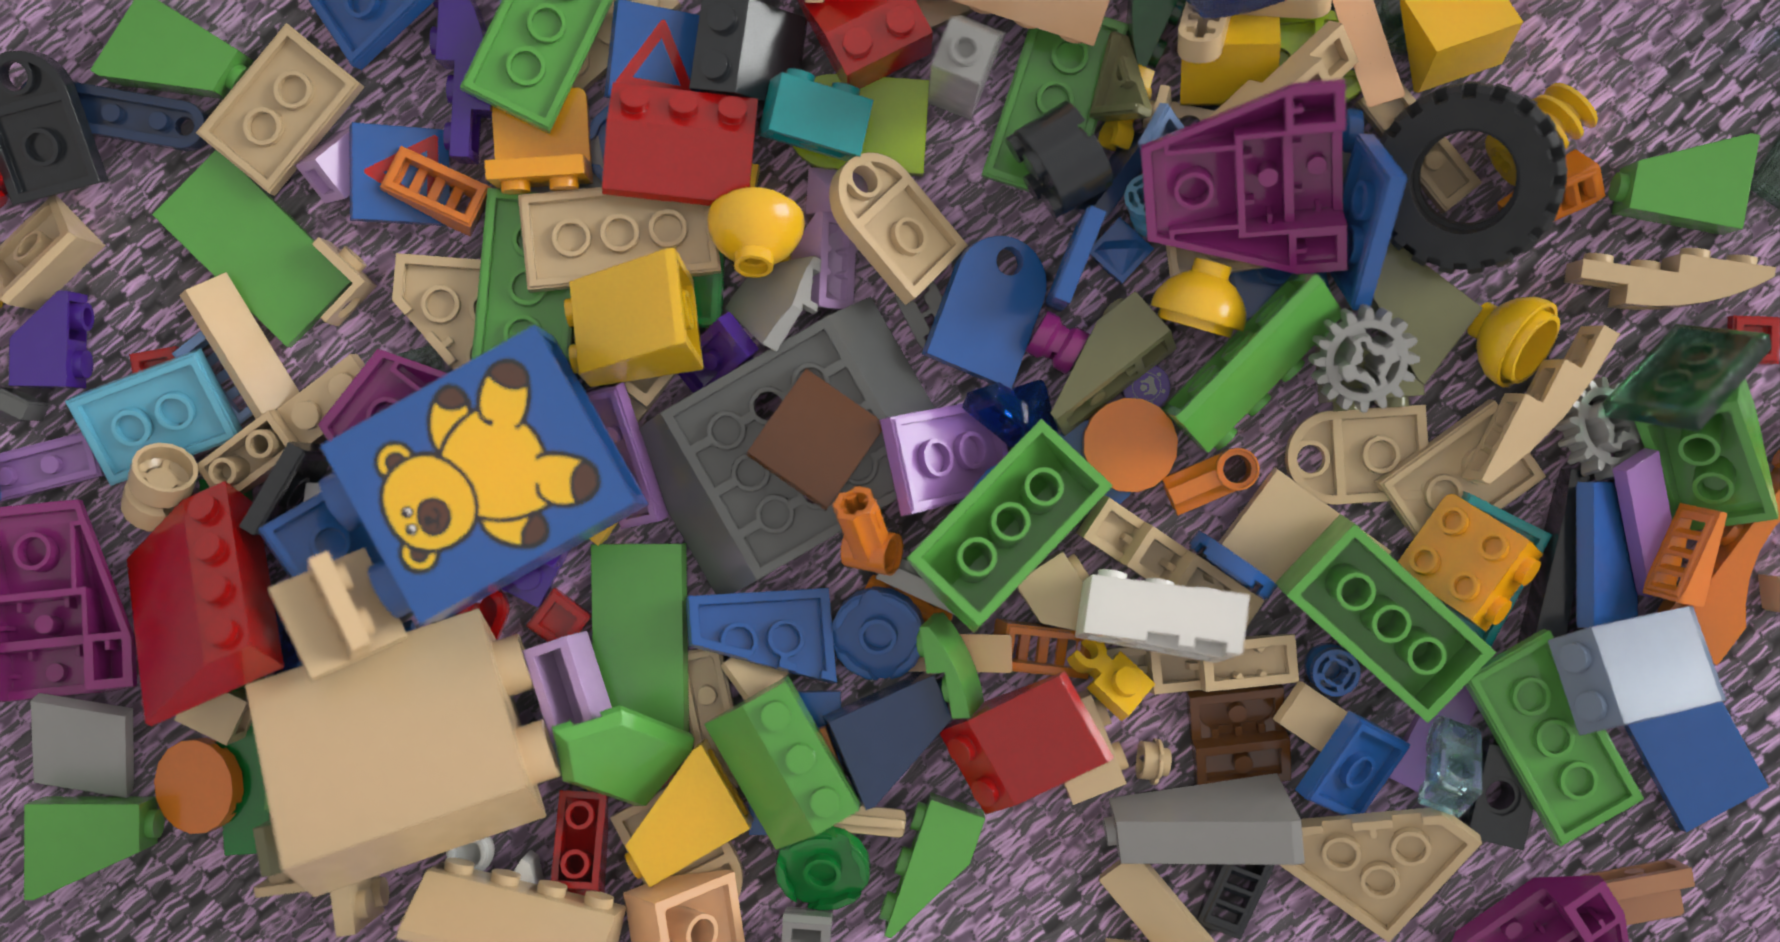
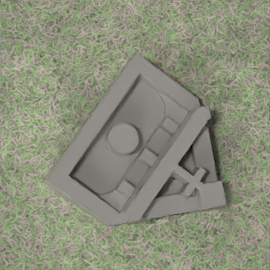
(774, 302)

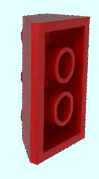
(677, 144)

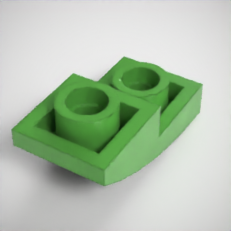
(947, 653)

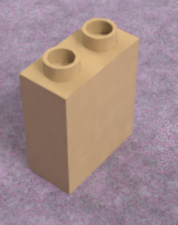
(399, 753)

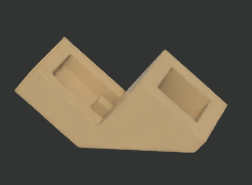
(1310, 715)

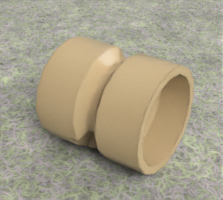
(157, 483)

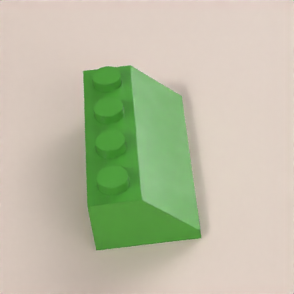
(1253, 362)
(1008, 525)

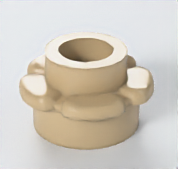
(1156, 761)

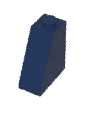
(887, 733)

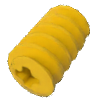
(1567, 110)

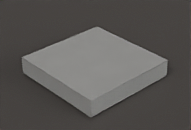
(82, 745)

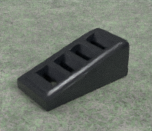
(1251, 895)

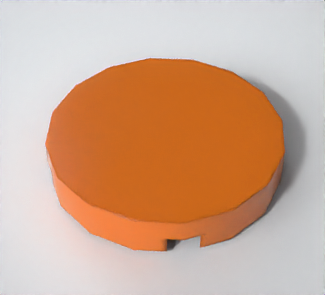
(1130, 444)
(198, 785)

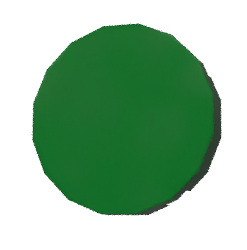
(824, 869)

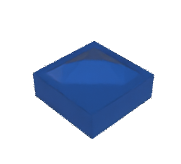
(1120, 250)

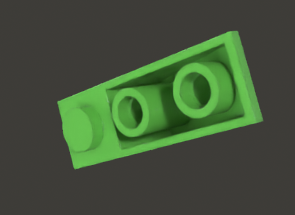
(938, 854)

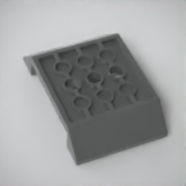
(732, 508)

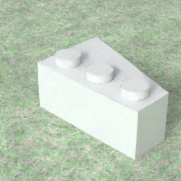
(1162, 616)

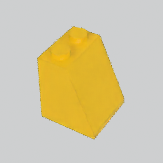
(634, 321)

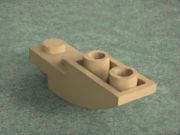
(1322, 57)
(1681, 282)
(253, 451)

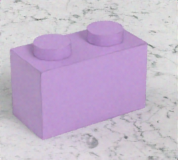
(567, 680)

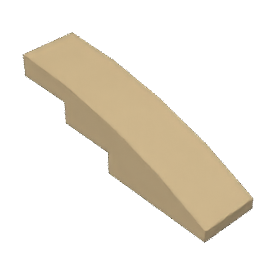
(1529, 416)
(1153, 552)
(1263, 663)

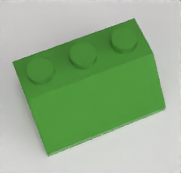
(783, 764)

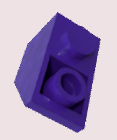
(53, 345)

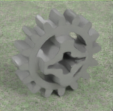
(1384, 365)
(1594, 437)

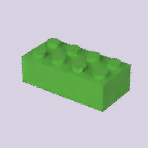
(1385, 617)

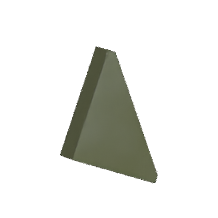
(1120, 86)

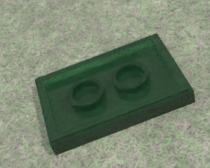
(1687, 376)

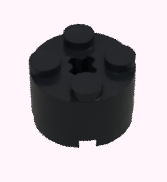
(1061, 159)

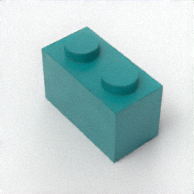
(815, 115)

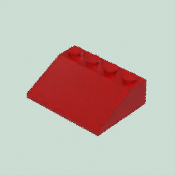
(201, 605)

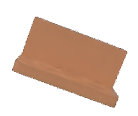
(1649, 889)

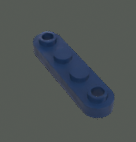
(140, 117)

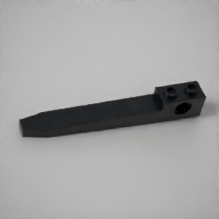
(1548, 608)

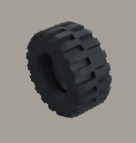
(1539, 176)

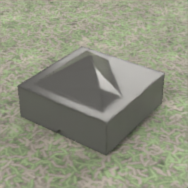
(20, 406)

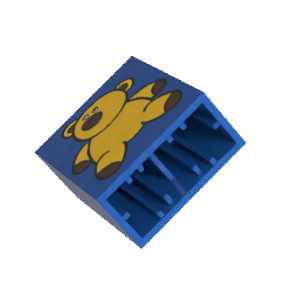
(479, 478)

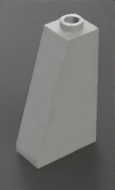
(963, 65)
(1208, 824)

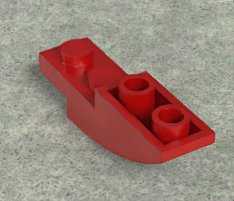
(581, 841)

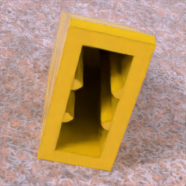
(688, 819)

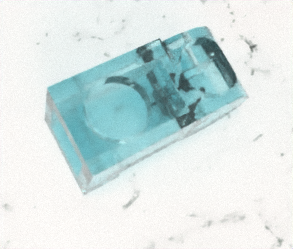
(1452, 767)

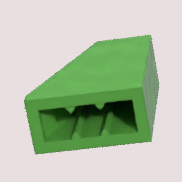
(169, 54)
(1690, 188)
(82, 835)

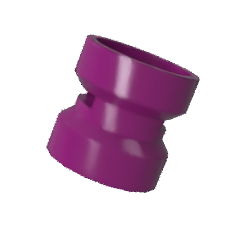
(1057, 342)

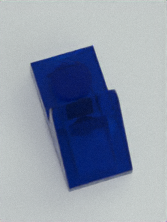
(1010, 411)

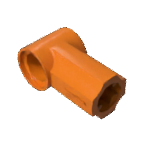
(1206, 480)
(866, 538)

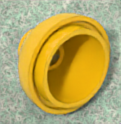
(755, 228)
(1202, 299)
(1514, 338)

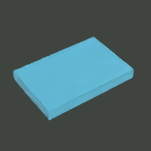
(162, 404)

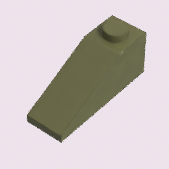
(1117, 353)

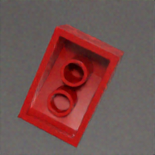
(869, 36)
(1025, 743)

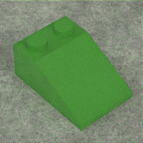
(1719, 465)

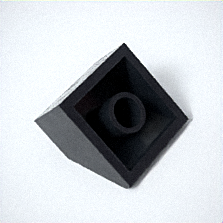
(744, 47)

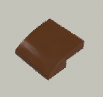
(815, 439)
(1237, 734)

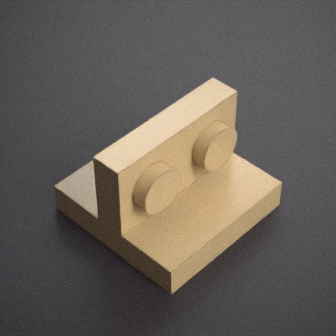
(335, 613)

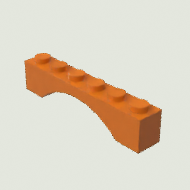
(1725, 606)

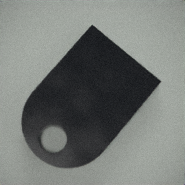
(44, 131)

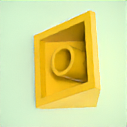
(1456, 38)
(1248, 53)

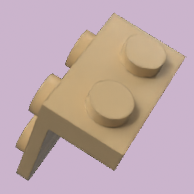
(351, 906)

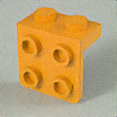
(538, 159)
(1471, 561)

